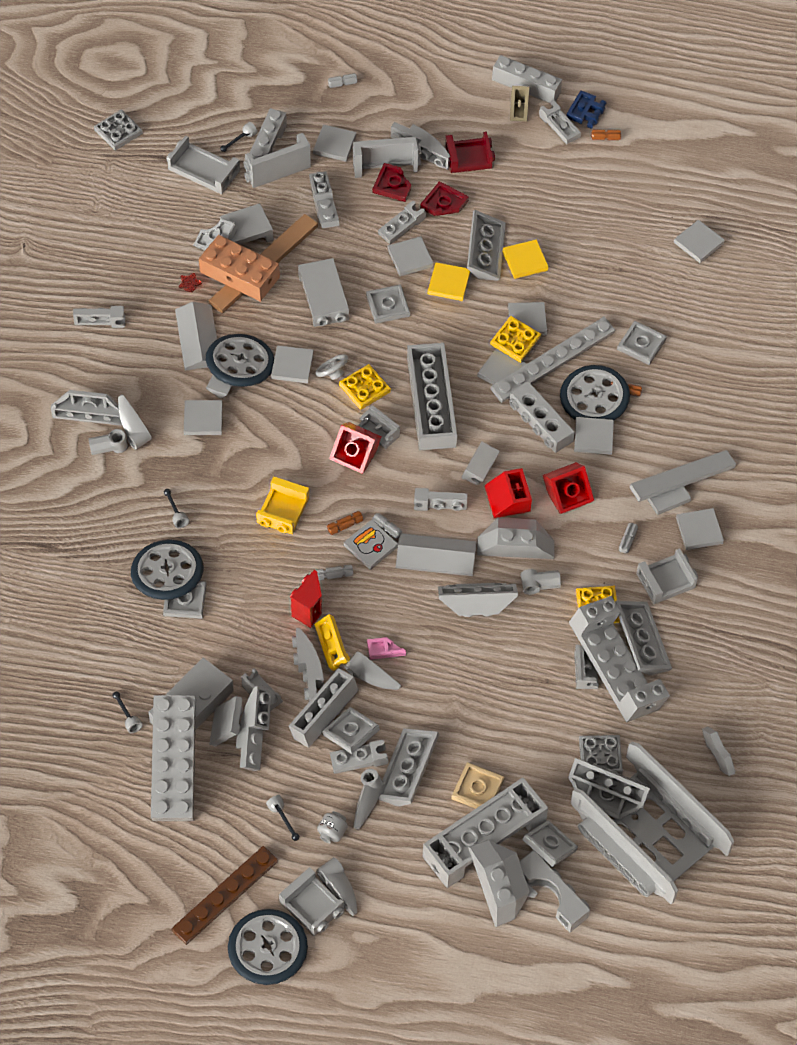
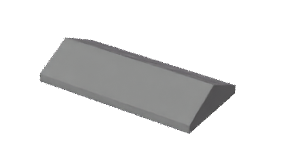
(486, 246)
(196, 333)
(436, 554)
(643, 637)
(407, 766)

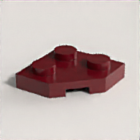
(392, 183)
(444, 200)

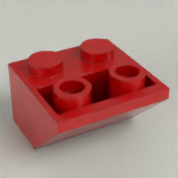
(509, 494)
(307, 600)

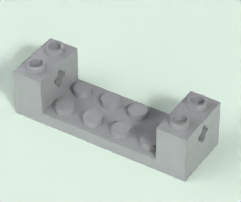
(614, 662)
(492, 821)

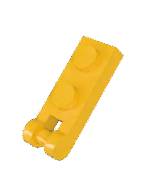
(331, 642)

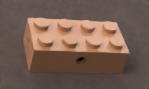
(239, 268)

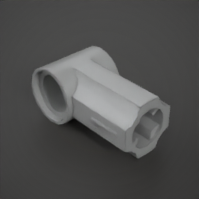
(108, 442)
(535, 581)

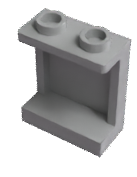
(252, 224)
(667, 577)
(311, 902)

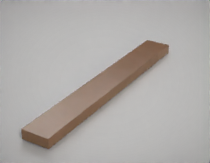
(276, 251)

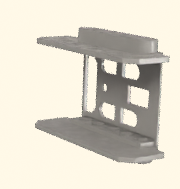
(700, 829)

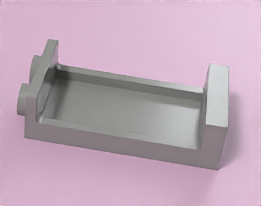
(390, 151)
(278, 163)
(202, 166)
(324, 292)

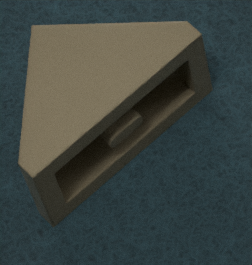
(519, 103)

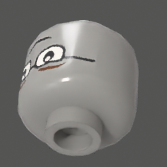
(332, 827)

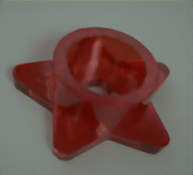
(190, 287)

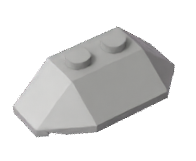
(87, 407)
(516, 539)
(477, 598)
(609, 790)
(500, 880)

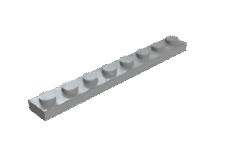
(553, 358)

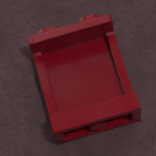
(470, 153)

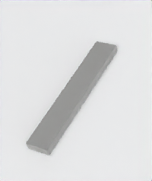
(682, 475)

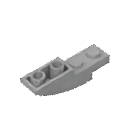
(430, 147)
(323, 200)
(308, 663)
(252, 723)

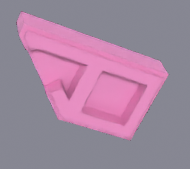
(383, 648)

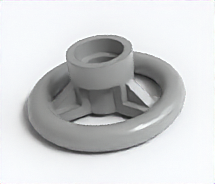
(332, 367)

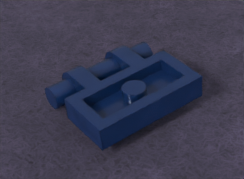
(581, 106)

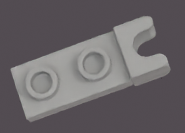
(559, 123)
(402, 223)
(100, 316)
(439, 500)
(363, 757)

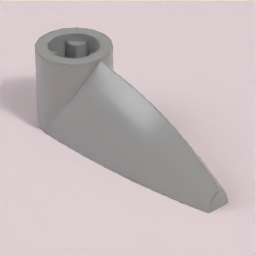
(134, 428)
(366, 670)
(368, 797)
(336, 881)

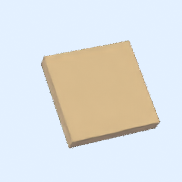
(477, 786)

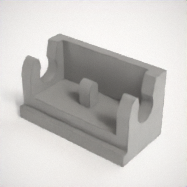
(380, 424)
(480, 463)
(585, 671)
(255, 679)

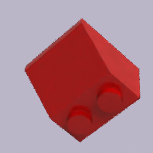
(355, 447)
(568, 487)

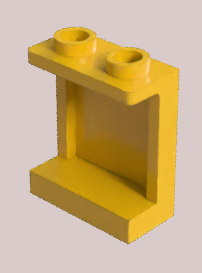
(283, 505)

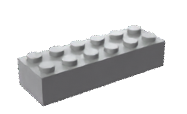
(431, 396)
(173, 758)

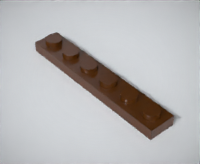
(224, 895)

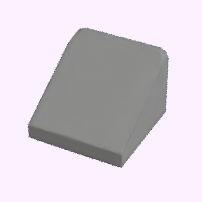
(218, 387)

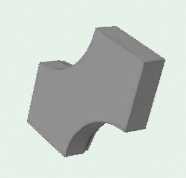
(206, 237)
(720, 753)

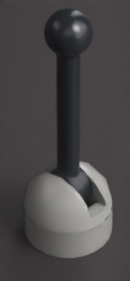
(248, 130)
(179, 518)
(132, 723)
(276, 805)

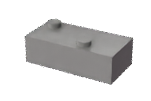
(209, 687)

